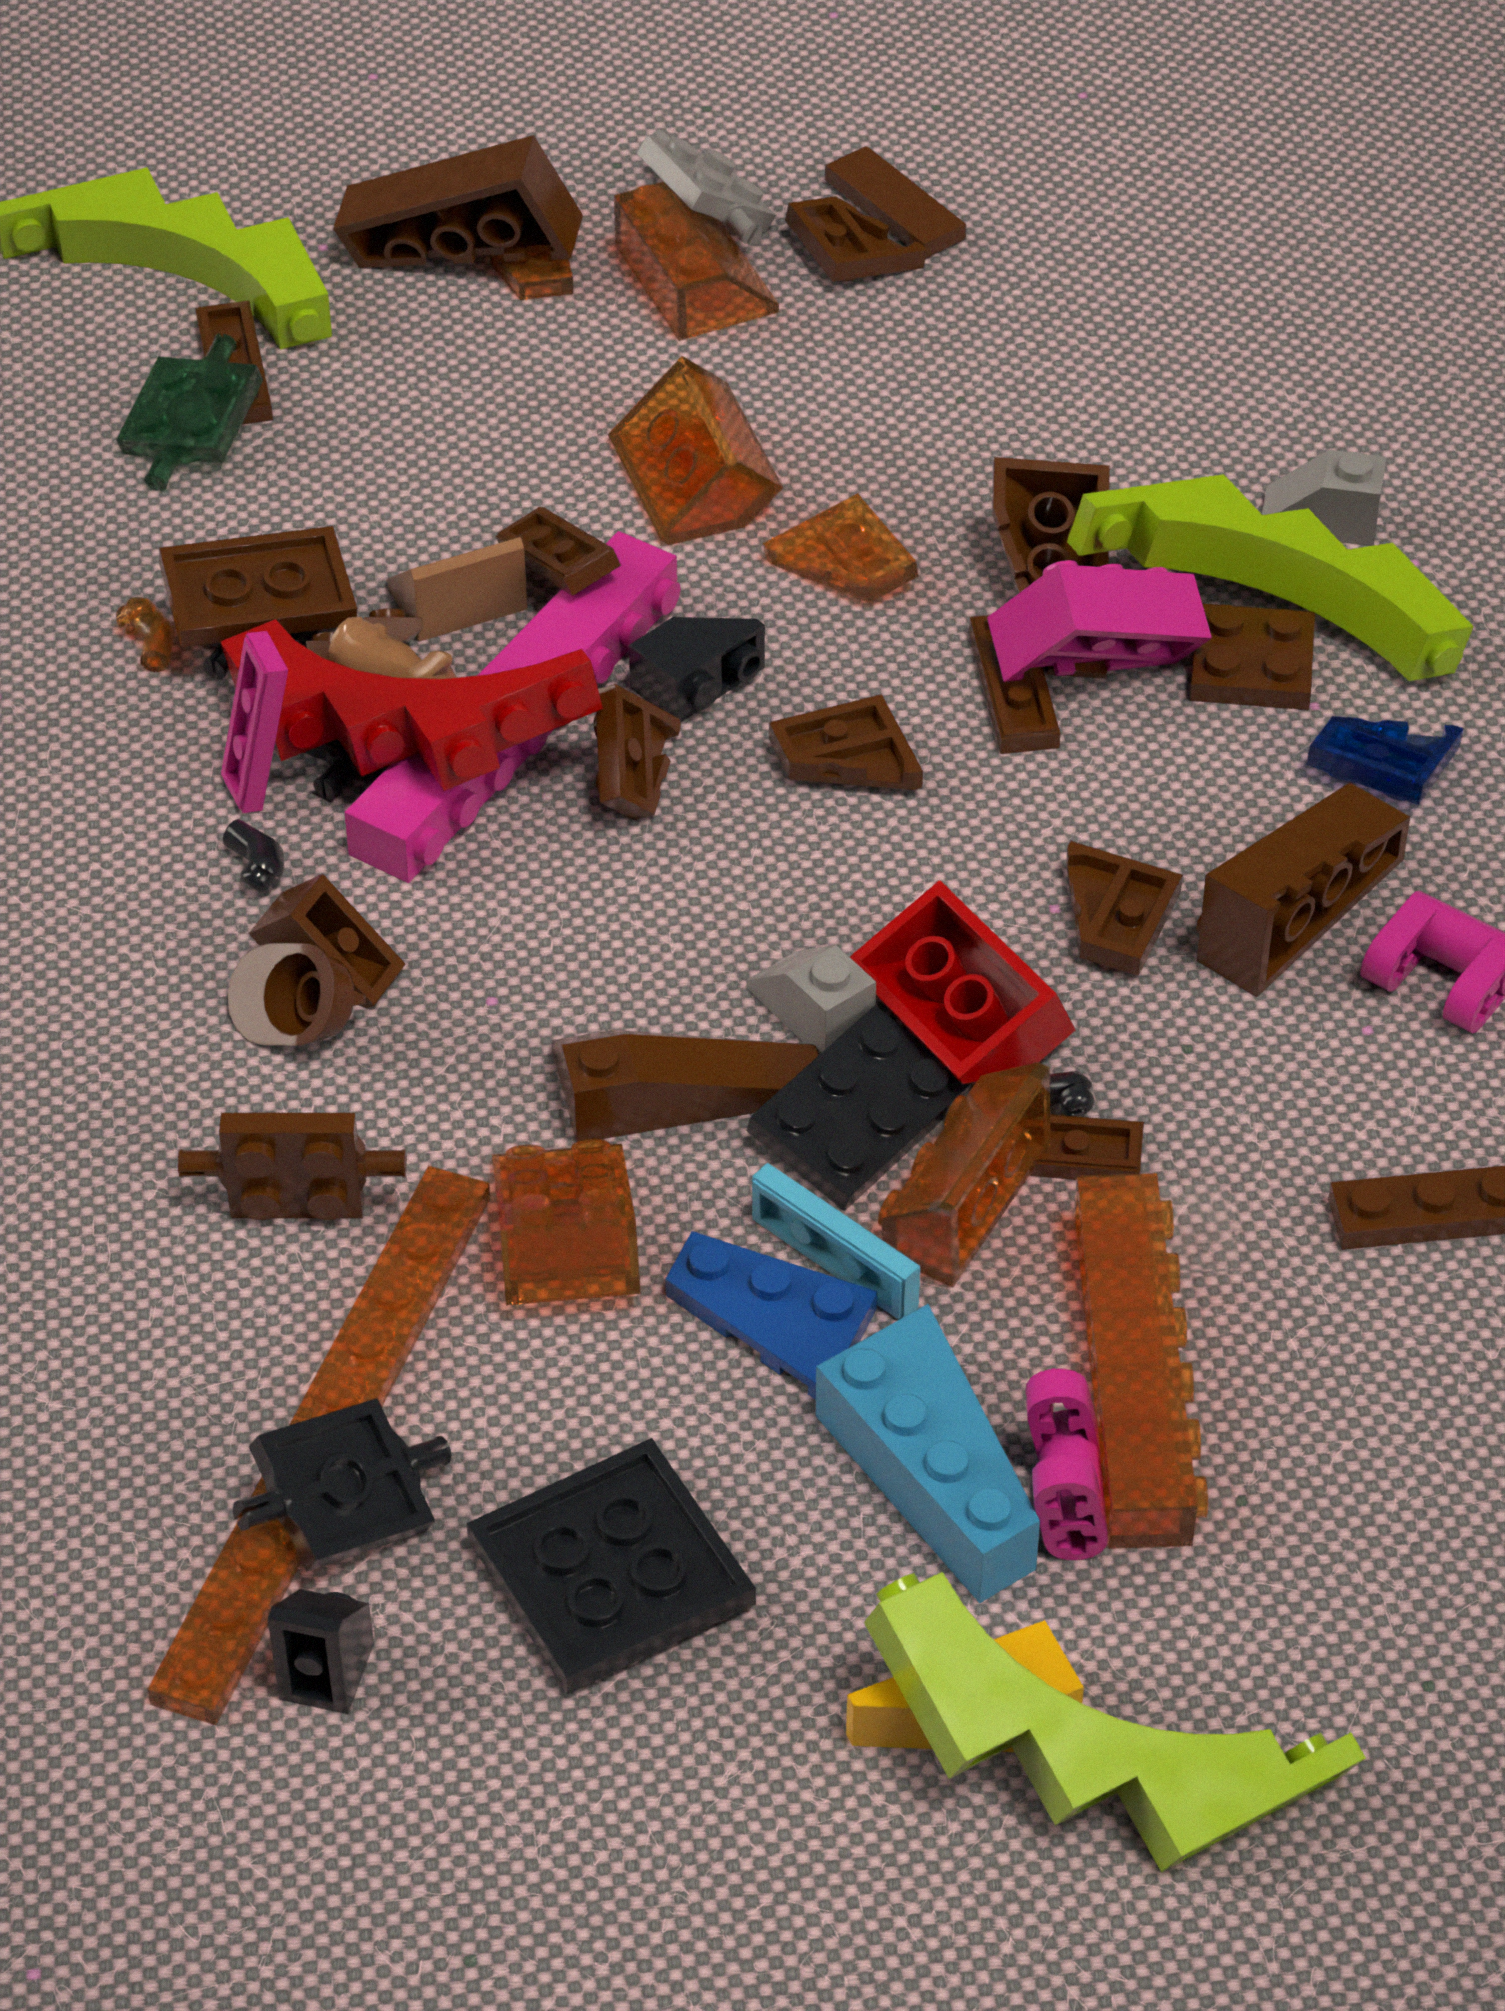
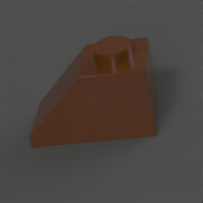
(324, 917)

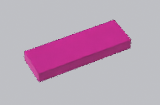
(254, 721)

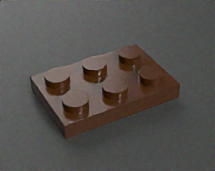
(251, 580)

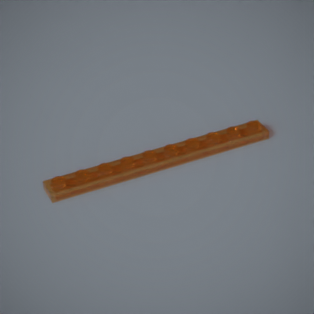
(360, 1366)

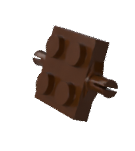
(292, 1165)

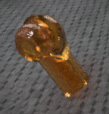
(158, 632)

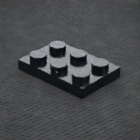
(857, 1108)

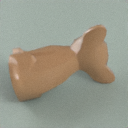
(371, 650)

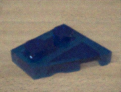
(1384, 755)

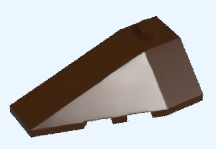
(1034, 517)
(658, 1081)

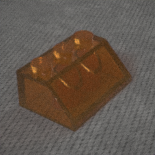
(687, 263)
(694, 456)
(970, 1172)

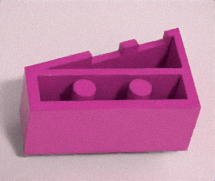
(1099, 616)

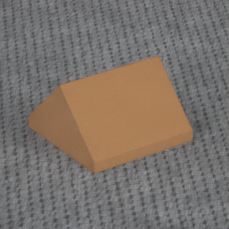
(463, 589)

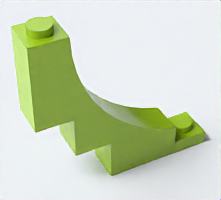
(130, 224)
(1219, 533)
(1174, 1784)

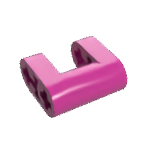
(1451, 938)
(1068, 1469)

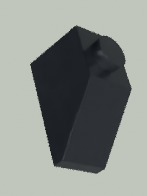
(320, 1648)

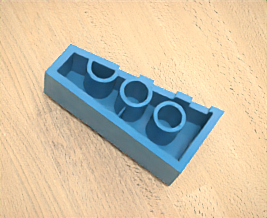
(929, 1448)

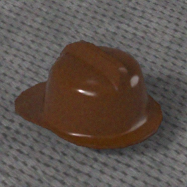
(290, 995)

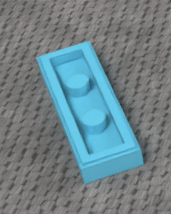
(834, 1241)

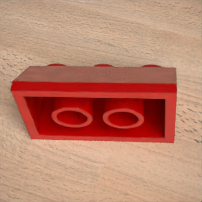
(962, 988)

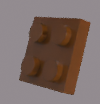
(1255, 657)

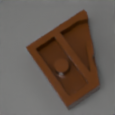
(847, 746)
(630, 751)

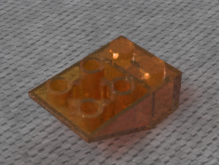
(565, 1223)

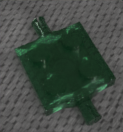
(189, 410)

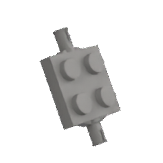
(708, 184)

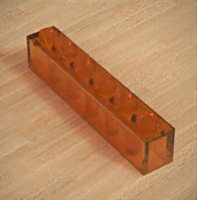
(1137, 1363)

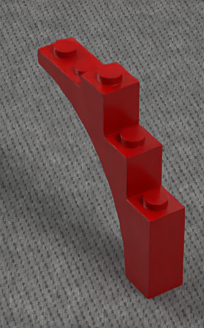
(447, 721)

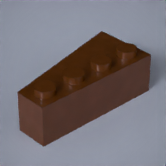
(461, 208)
(1296, 885)

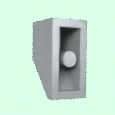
(1339, 491)
(815, 993)

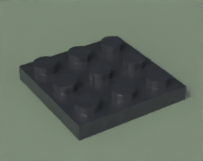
(610, 1565)

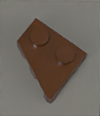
(849, 242)
(1118, 906)

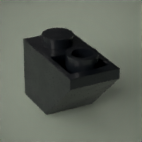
(695, 661)

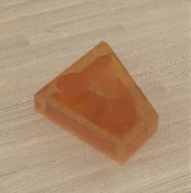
(845, 551)

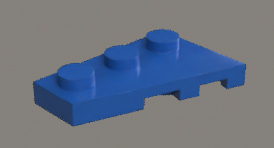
(770, 1304)

